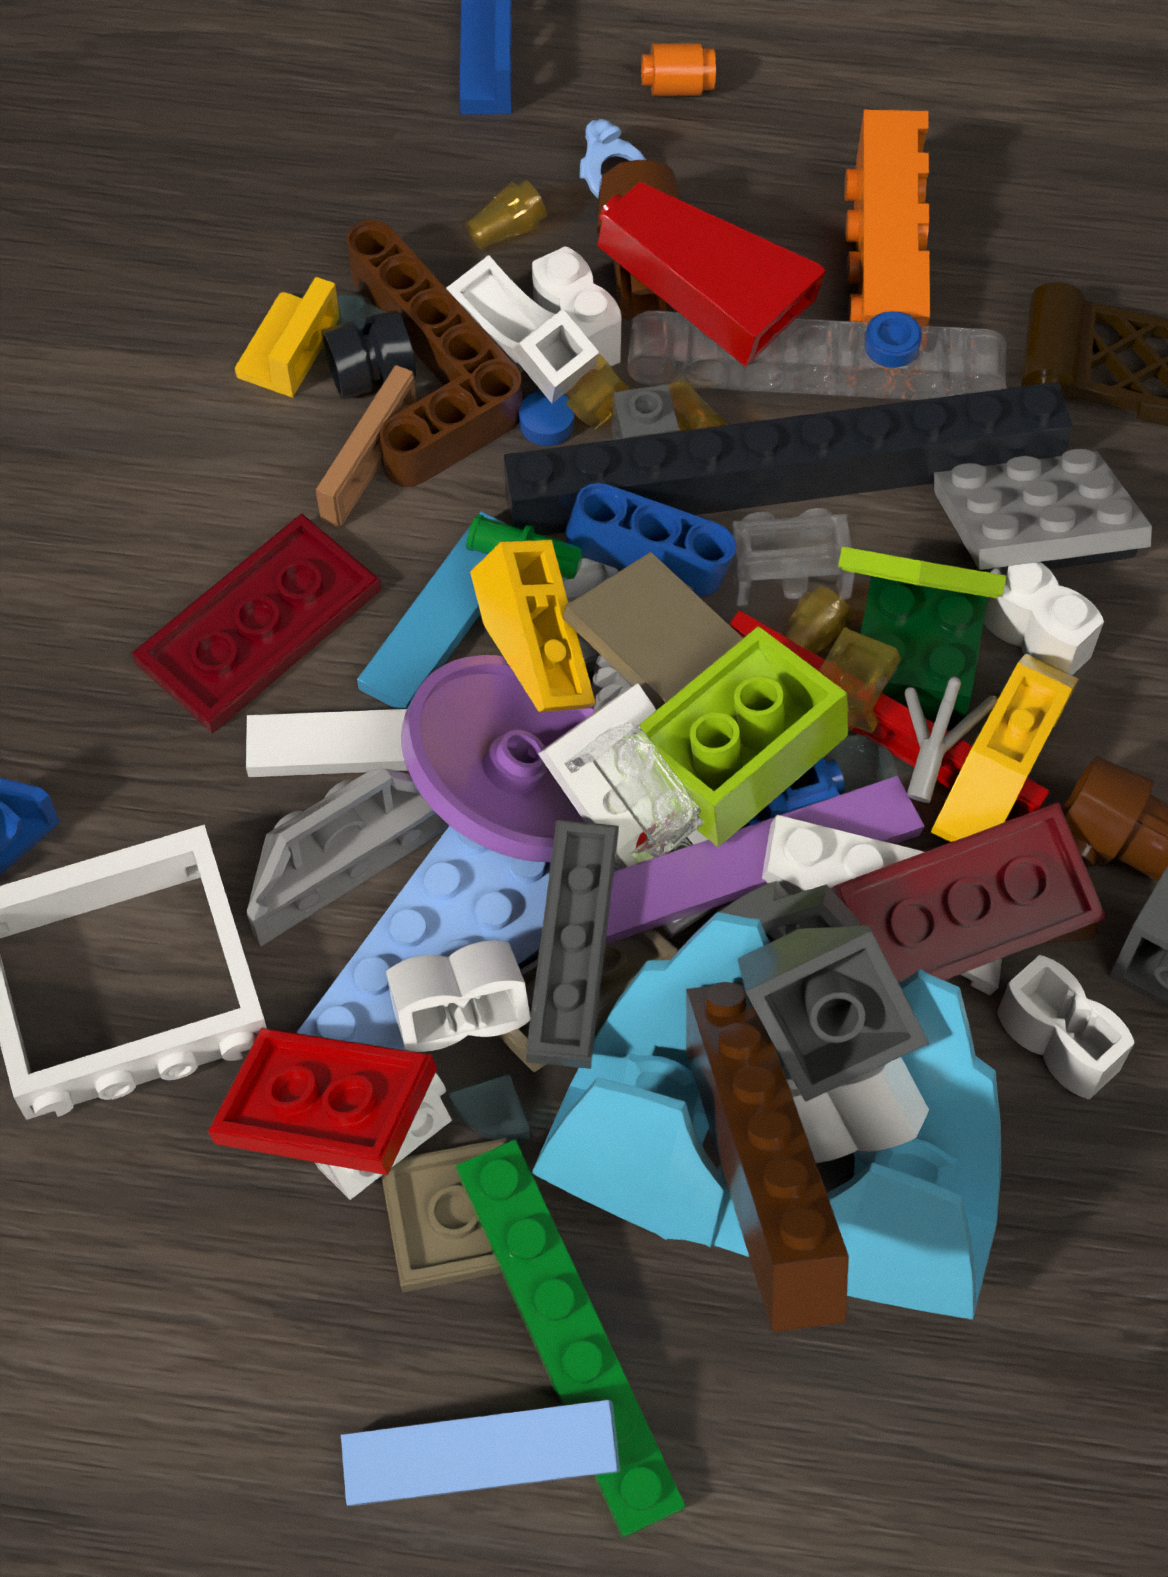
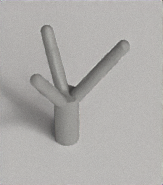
(935, 746)

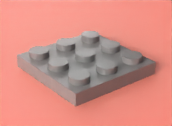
(1041, 509)

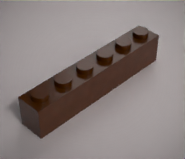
(766, 1161)

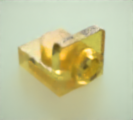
(593, 393)
(862, 670)

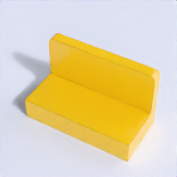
(289, 339)

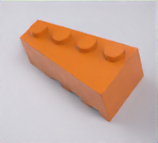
(889, 217)

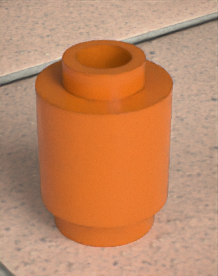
(678, 69)

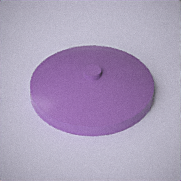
(476, 758)

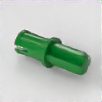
(488, 533)

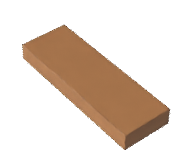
(362, 451)

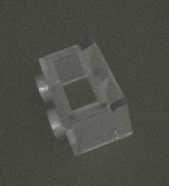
(790, 551)
(643, 787)

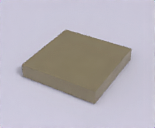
(433, 1220)

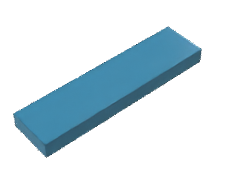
(426, 631)

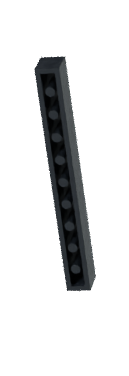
(793, 455)

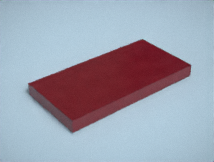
(256, 622)
(977, 897)

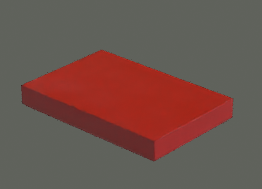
(324, 1100)

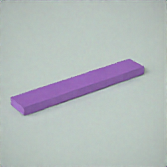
(711, 876)

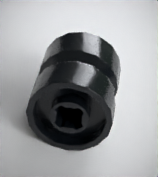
(367, 353)

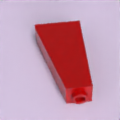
(709, 270)

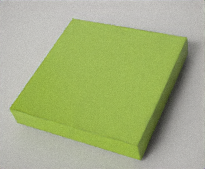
(922, 572)

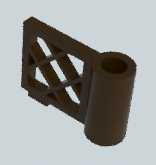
(1062, 346)

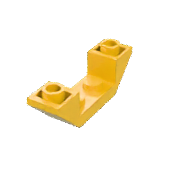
(1005, 749)

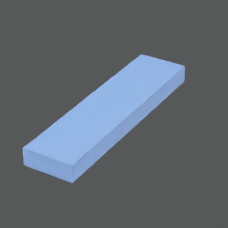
(480, 1453)

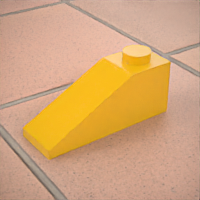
(523, 613)

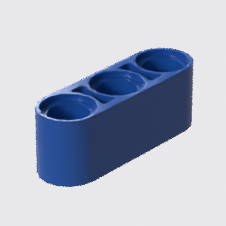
(624, 527)

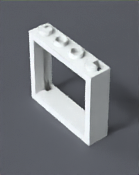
(164, 1055)

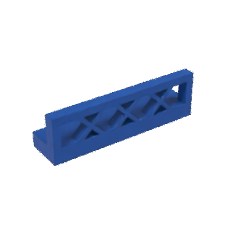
(486, 57)

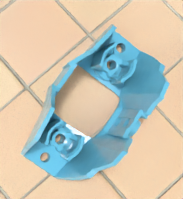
(910, 1216)

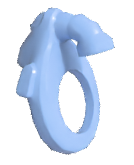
(601, 145)

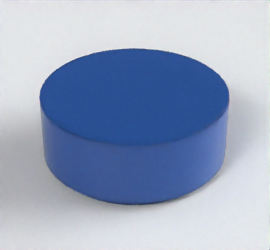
(893, 339)
(545, 421)

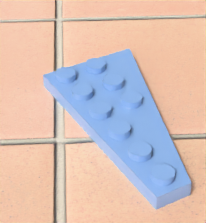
(450, 902)

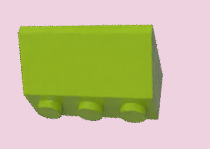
(747, 730)

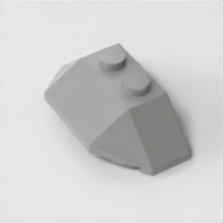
(336, 847)

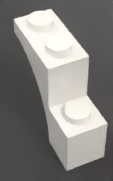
(534, 339)

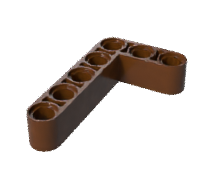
(478, 378)

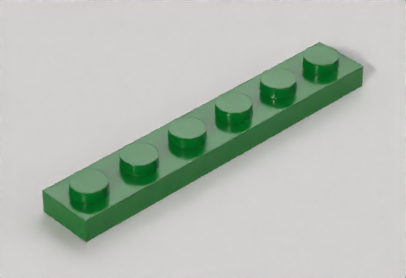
(567, 1329)

